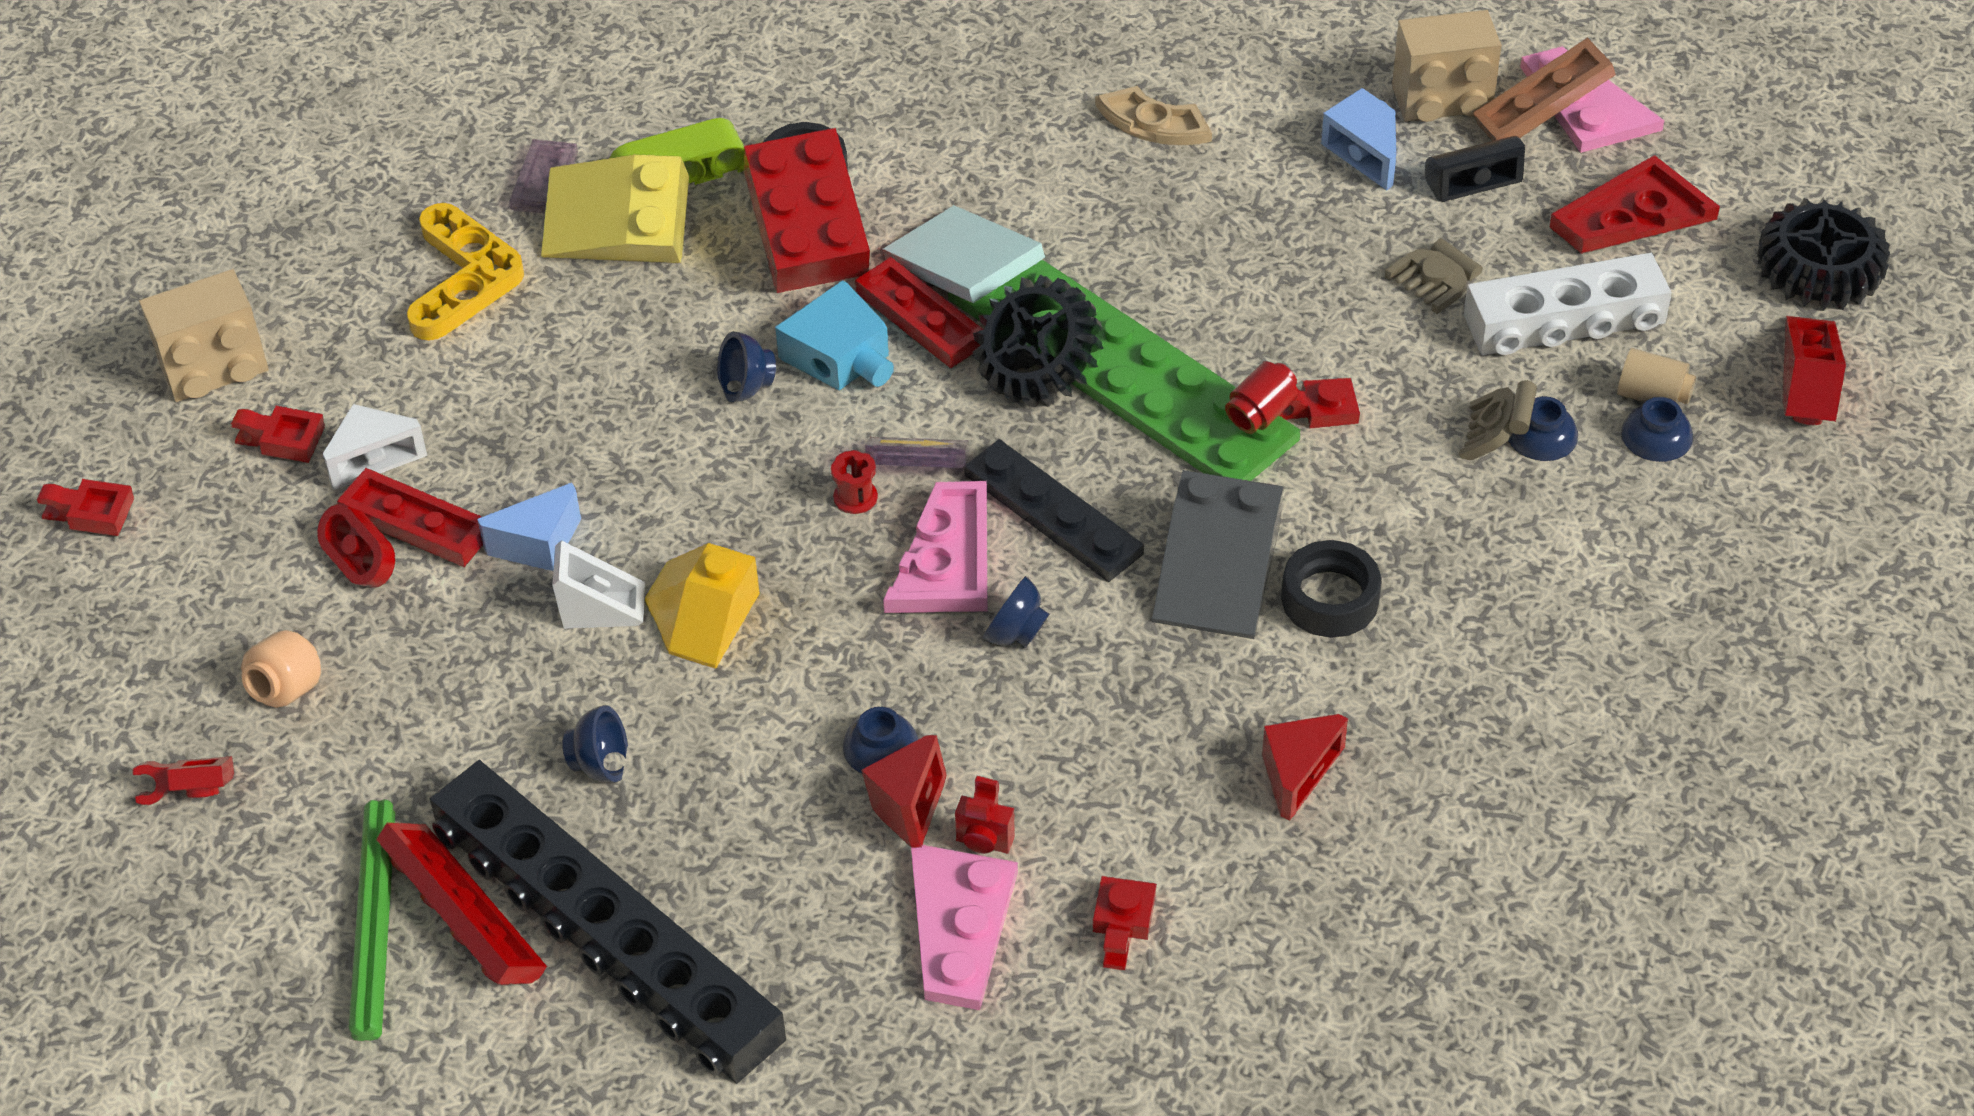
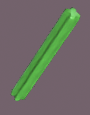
(371, 926)

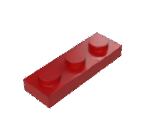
(919, 311)
(415, 516)

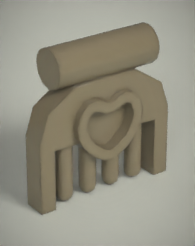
(1439, 269)
(1498, 417)

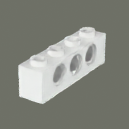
(1567, 304)

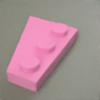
(1602, 115)
(948, 555)
(959, 920)

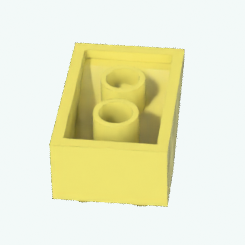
(617, 209)

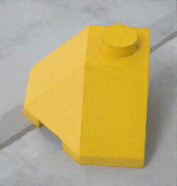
(703, 601)

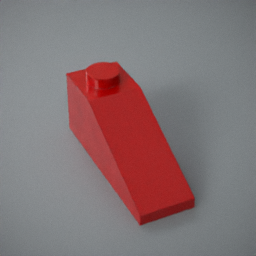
(1812, 370)

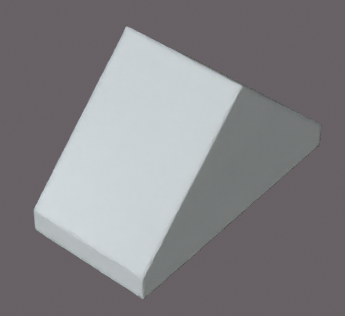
(371, 441)
(594, 592)

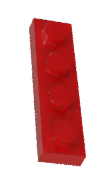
(461, 904)

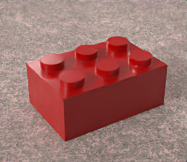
(806, 210)

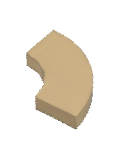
(1153, 119)

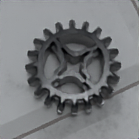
(1823, 253)
(1063, 337)

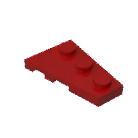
(1633, 207)

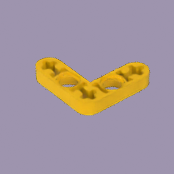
(475, 275)

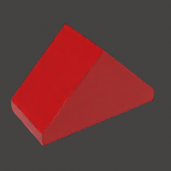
(1299, 756)
(907, 788)

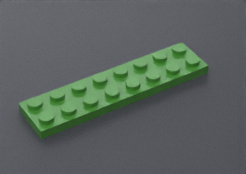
(1161, 390)

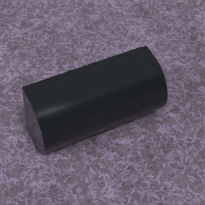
(1476, 168)

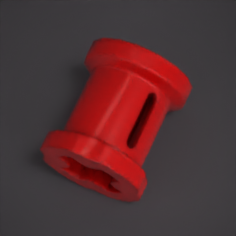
(862, 472)

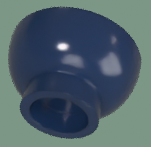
(746, 362)
(1657, 430)
(1550, 432)
(1018, 617)
(876, 736)
(592, 739)

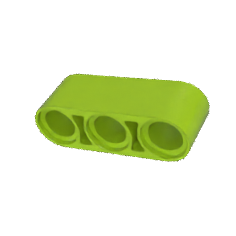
(705, 148)

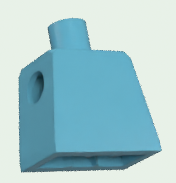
(836, 339)

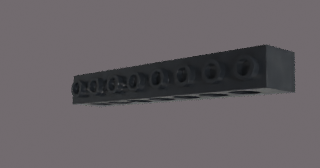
(633, 924)

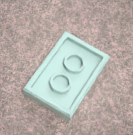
(965, 253)

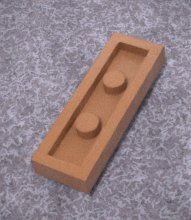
(1545, 92)

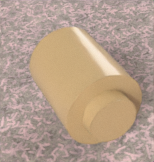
(1653, 375)

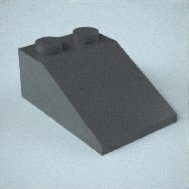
(1218, 554)

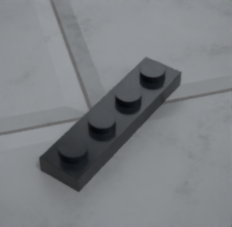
(1055, 510)

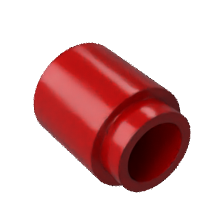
(1262, 397)

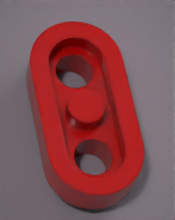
(356, 546)

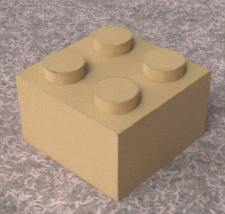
(1445, 65)
(204, 335)

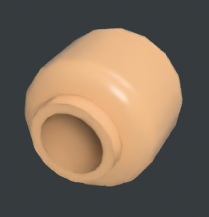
(280, 669)

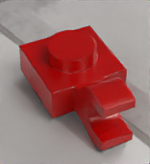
(1325, 403)
(284, 434)
(92, 508)
(196, 776)
(982, 821)
(1122, 913)

